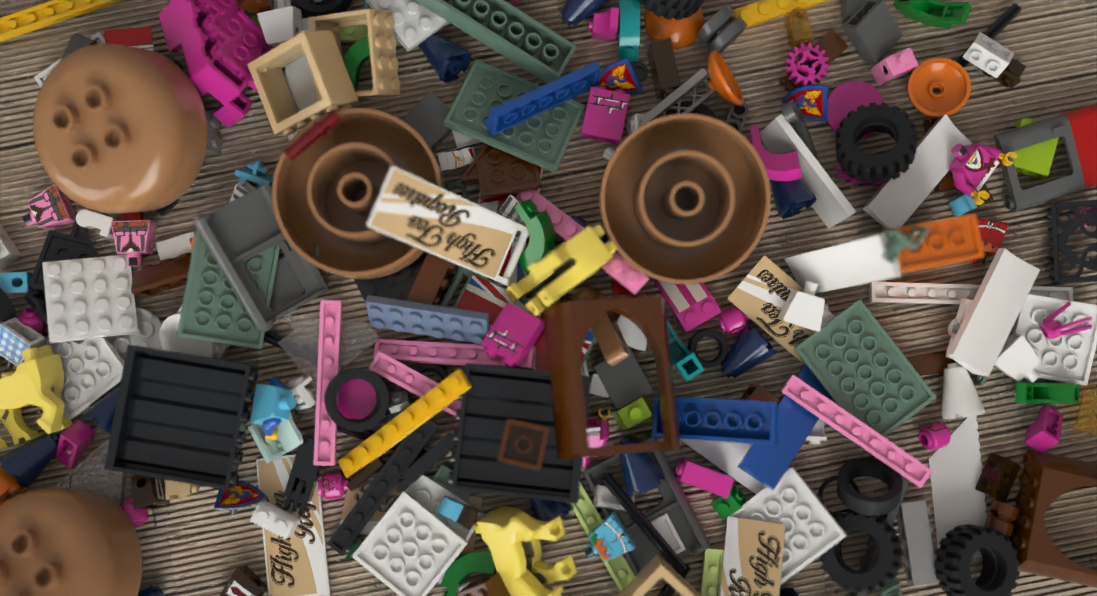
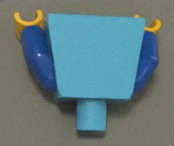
(272, 406)

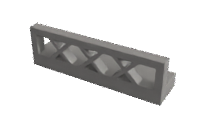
(676, 96)

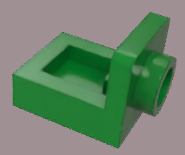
(729, 505)

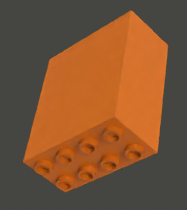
(945, 244)

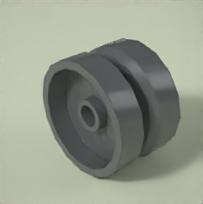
(721, 30)

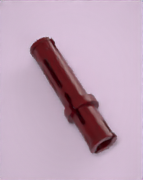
(308, 138)

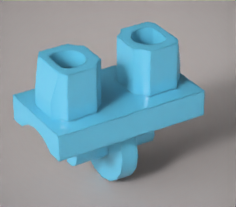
(257, 174)

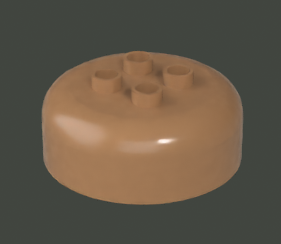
(120, 128)
(334, 197)
(685, 199)
(67, 545)

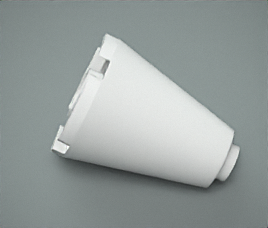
(959, 394)

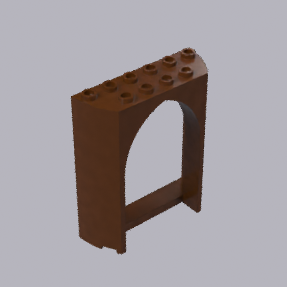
(566, 332)
(1041, 483)

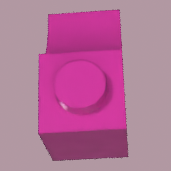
(604, 25)
(1045, 430)
(74, 443)

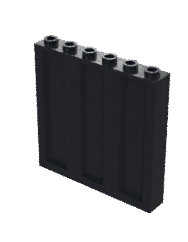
(484, 410)
(181, 417)

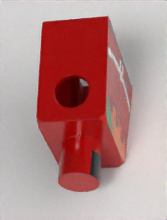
(991, 236)

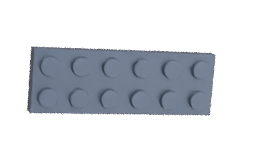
(427, 319)

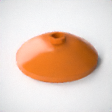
(681, 32)
(946, 77)
(723, 80)

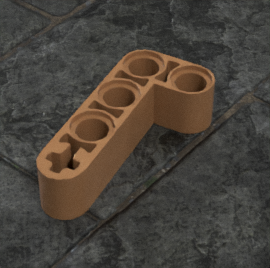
(606, 331)

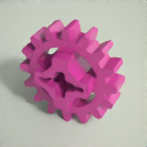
(810, 56)

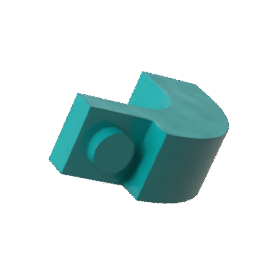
(629, 29)
(681, 358)

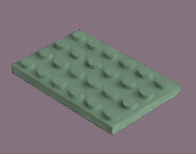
(536, 140)
(210, 304)
(865, 370)

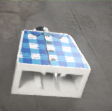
(17, 338)

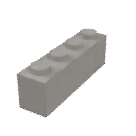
(916, 541)

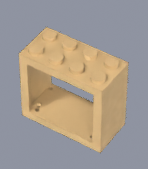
(381, 45)
(328, 73)
(651, 573)

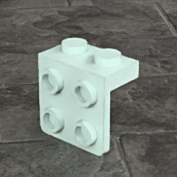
(287, 439)

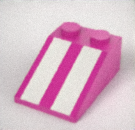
(688, 303)

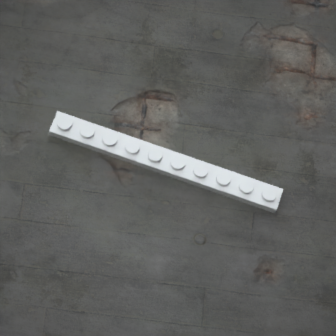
(944, 293)

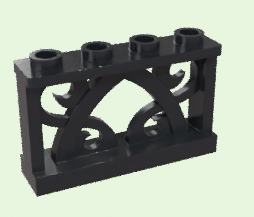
(1059, 243)

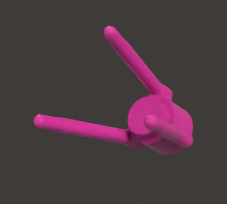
(1053, 329)

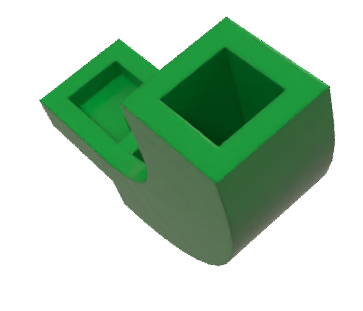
(934, 12)
(355, 58)
(540, 233)
(1046, 393)
(463, 567)

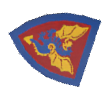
(619, 76)
(811, 100)
(239, 497)

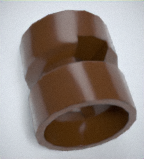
(1002, 517)

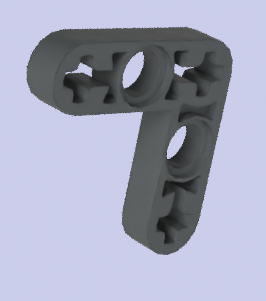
(795, 117)

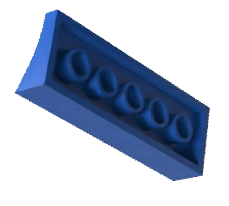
(542, 99)
(722, 420)
(795, 423)

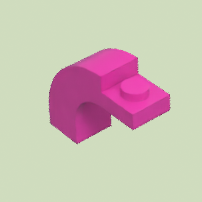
(778, 166)

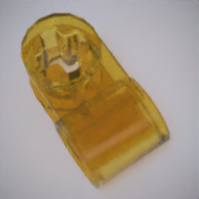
(800, 30)

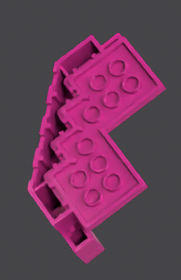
(217, 48)

